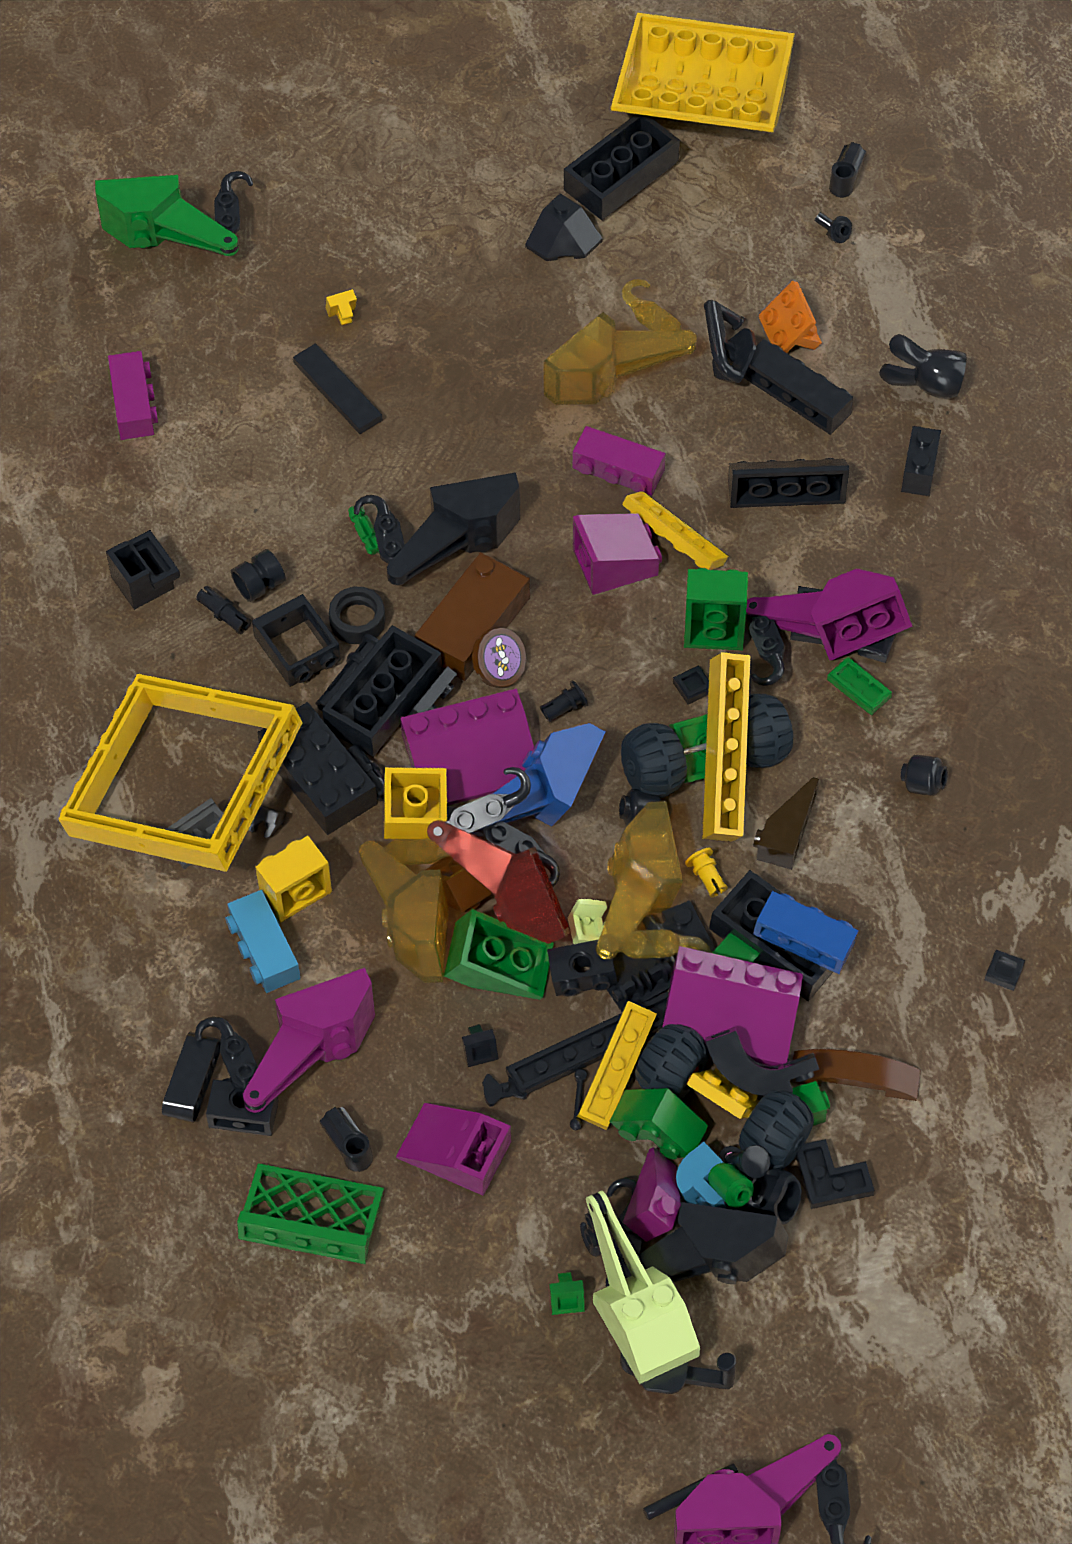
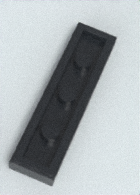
(337, 388)

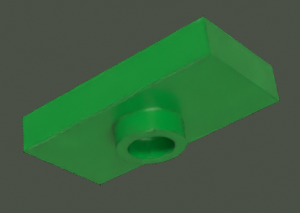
(859, 686)

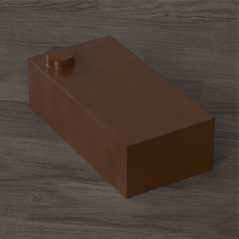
(481, 600)

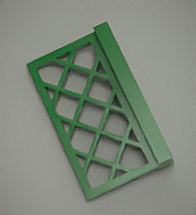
(304, 1233)

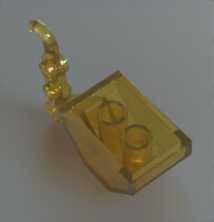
(590, 361)
(645, 882)
(414, 903)

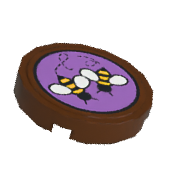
(499, 657)

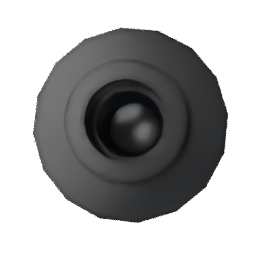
(838, 229)

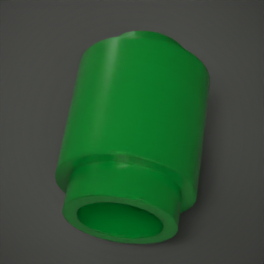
(730, 1184)

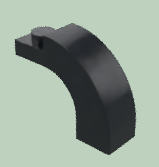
(749, 1074)

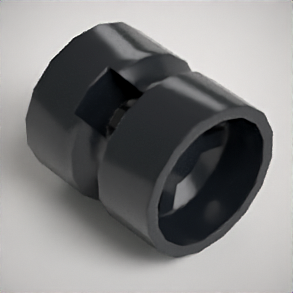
(259, 574)

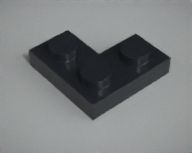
(829, 1184)

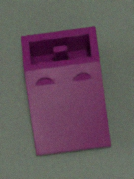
(456, 1145)

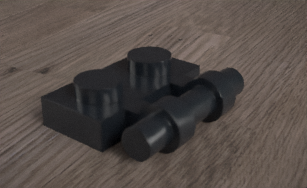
(680, 920)

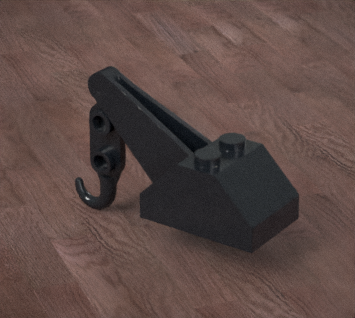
(463, 516)
(710, 1239)

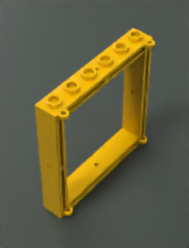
(79, 814)

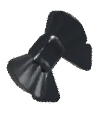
(494, 1091)

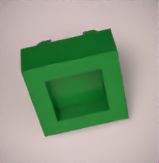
(566, 1295)

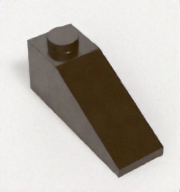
(785, 828)

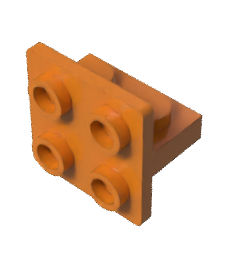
(790, 320)

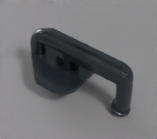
(732, 355)
(676, 1378)

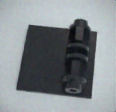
(638, 979)

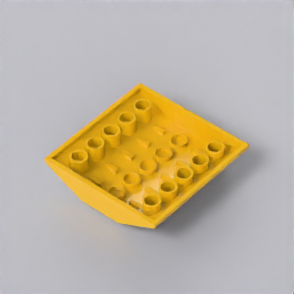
(704, 72)

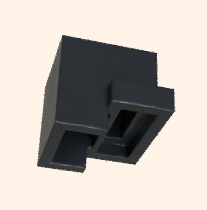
(142, 569)

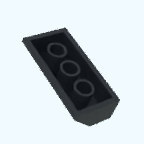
(788, 483)

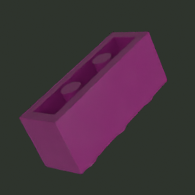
(132, 395)
(618, 460)

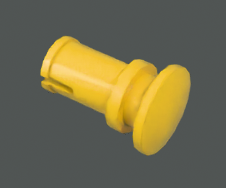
(705, 868)

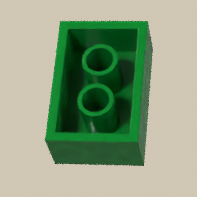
(715, 609)

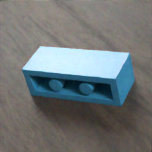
(262, 942)

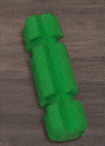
(364, 529)

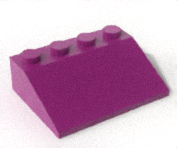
(472, 743)
(726, 992)

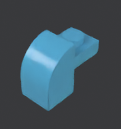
(693, 1177)

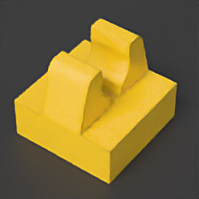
(342, 306)

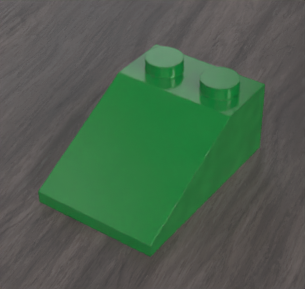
(496, 957)

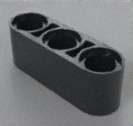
(191, 1077)

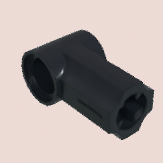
(846, 170)
(347, 1138)

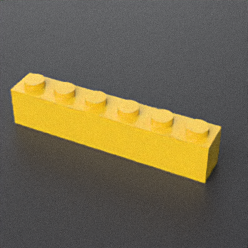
(726, 747)

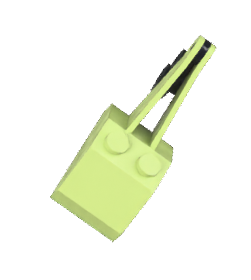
(642, 1310)

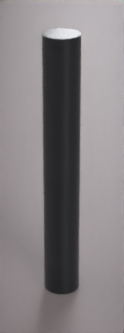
(676, 1498)

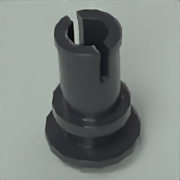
(567, 700)
(752, 1161)

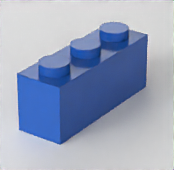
(805, 931)

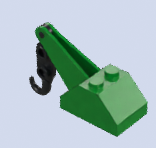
(151, 209)

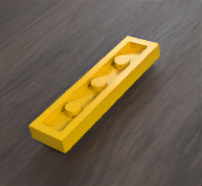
(676, 531)
(617, 1065)

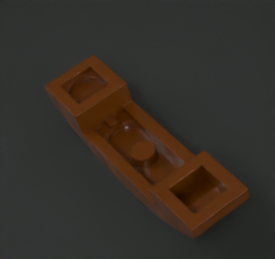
(864, 1071)

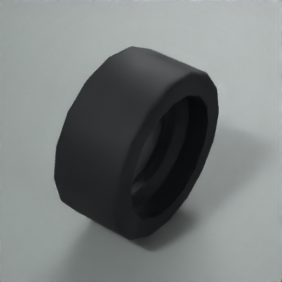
(356, 596)

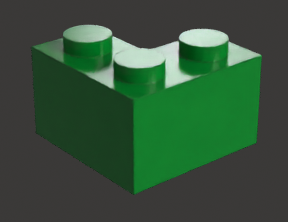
(660, 1118)

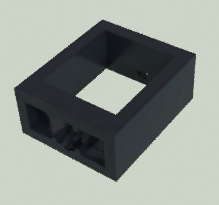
(286, 617)

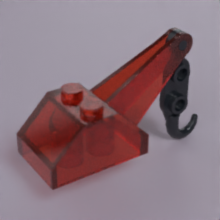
(517, 880)

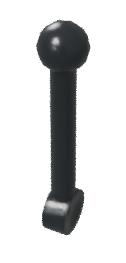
(580, 1077)

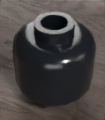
(924, 775)
(633, 803)

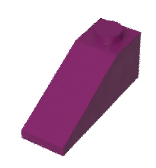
(654, 1198)

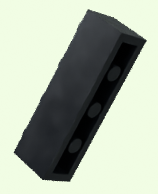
(799, 387)

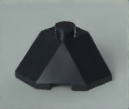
(563, 231)

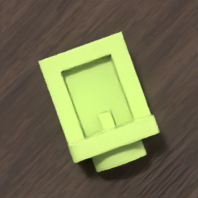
(586, 920)

